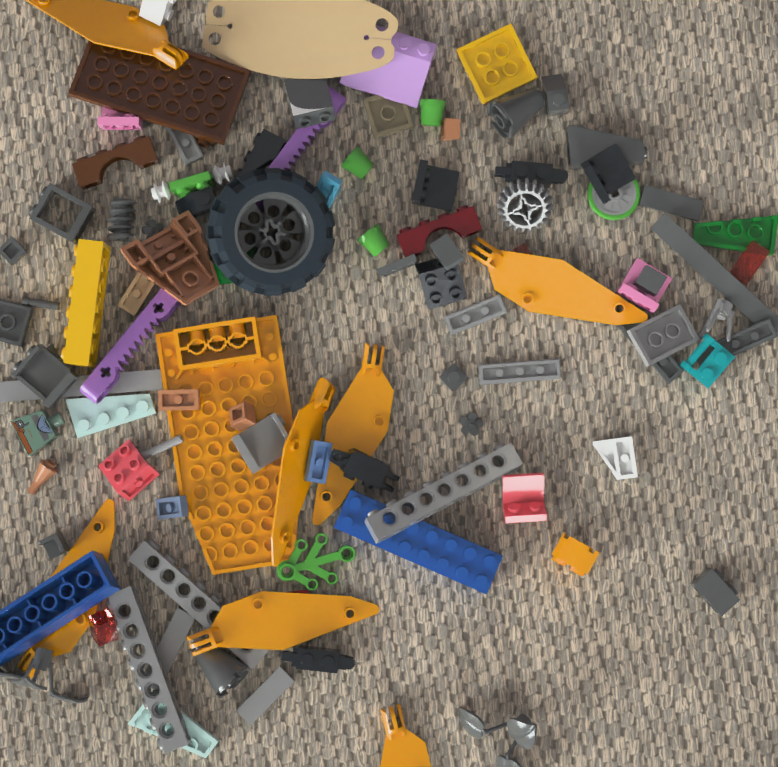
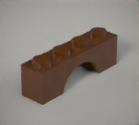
(91, 170)

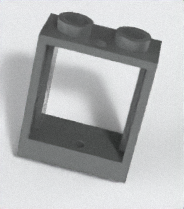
(80, 223)

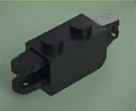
(542, 172)
(363, 467)
(318, 659)

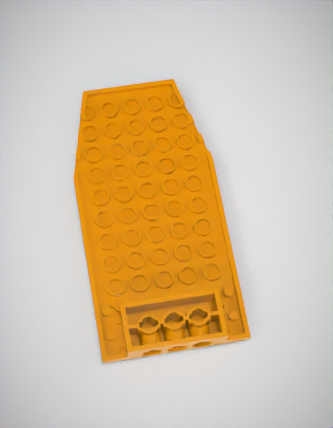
(225, 500)

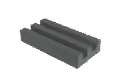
(397, 266)

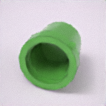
(432, 112)
(357, 163)
(374, 240)

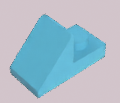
(329, 186)

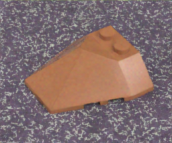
(175, 259)

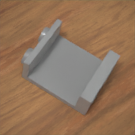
(262, 442)

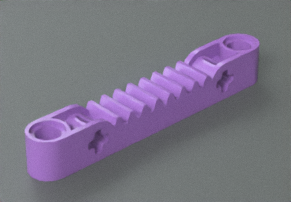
(301, 139)
(99, 384)

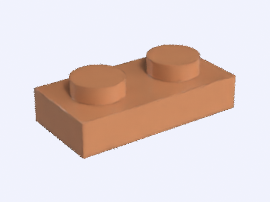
(179, 399)

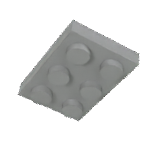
(663, 335)

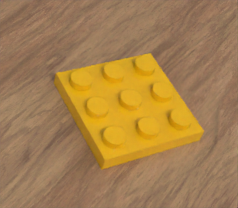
(496, 64)

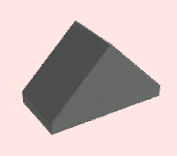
(446, 252)

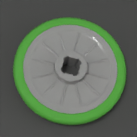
(619, 206)

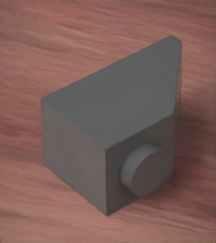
(555, 95)

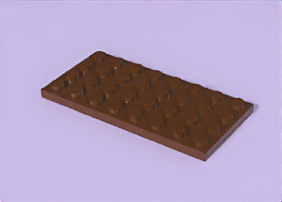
(193, 99)

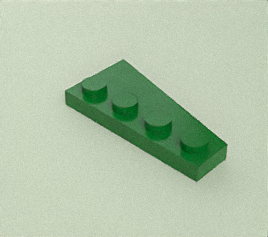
(737, 233)

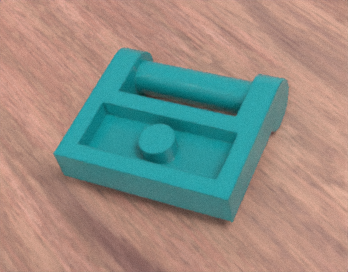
(712, 365)

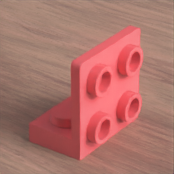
(128, 470)
(523, 497)

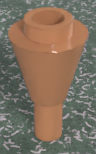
(45, 470)

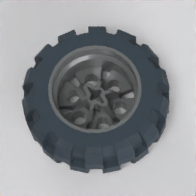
(309, 216)

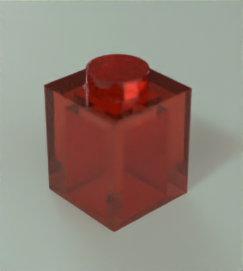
(103, 627)

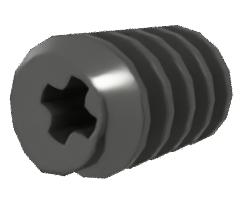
(121, 219)

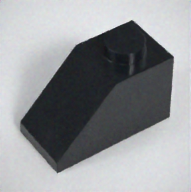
(197, 202)

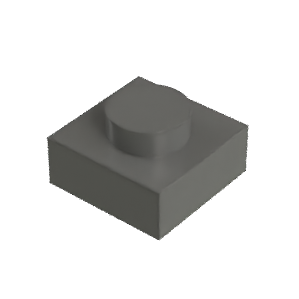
(12, 251)
(453, 377)

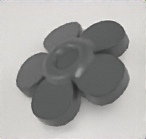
(152, 228)
(470, 424)

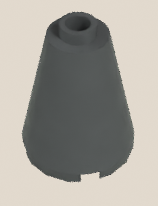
(515, 111)
(221, 669)

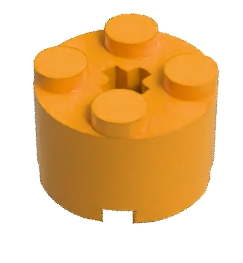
(574, 553)

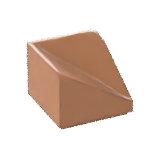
(450, 129)
(242, 416)

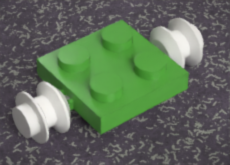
(192, 183)

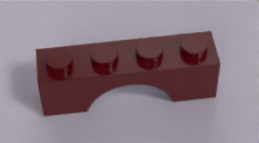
(462, 222)

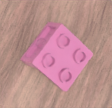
(118, 121)
(635, 294)

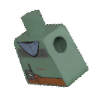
(37, 430)

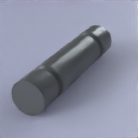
(40, 303)

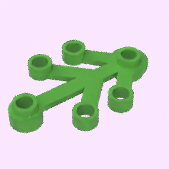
(312, 562)

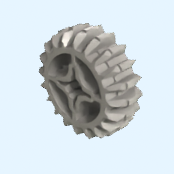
(510, 211)

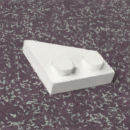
(618, 456)

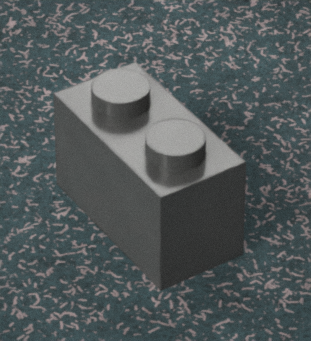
(715, 591)

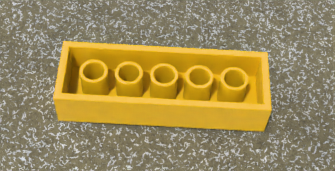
(87, 303)

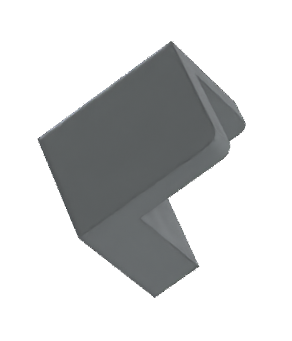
(650, 280)
(55, 545)

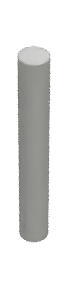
(162, 447)

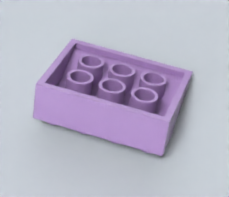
(401, 78)

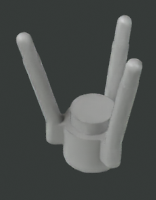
(720, 311)

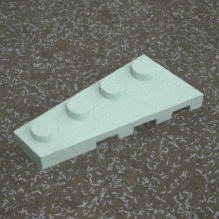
(109, 413)
(202, 740)

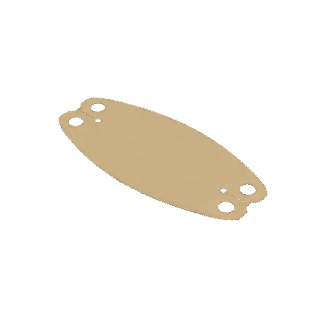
(300, 36)

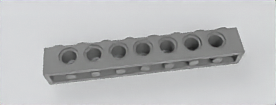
(509, 463)
(141, 560)
(159, 676)

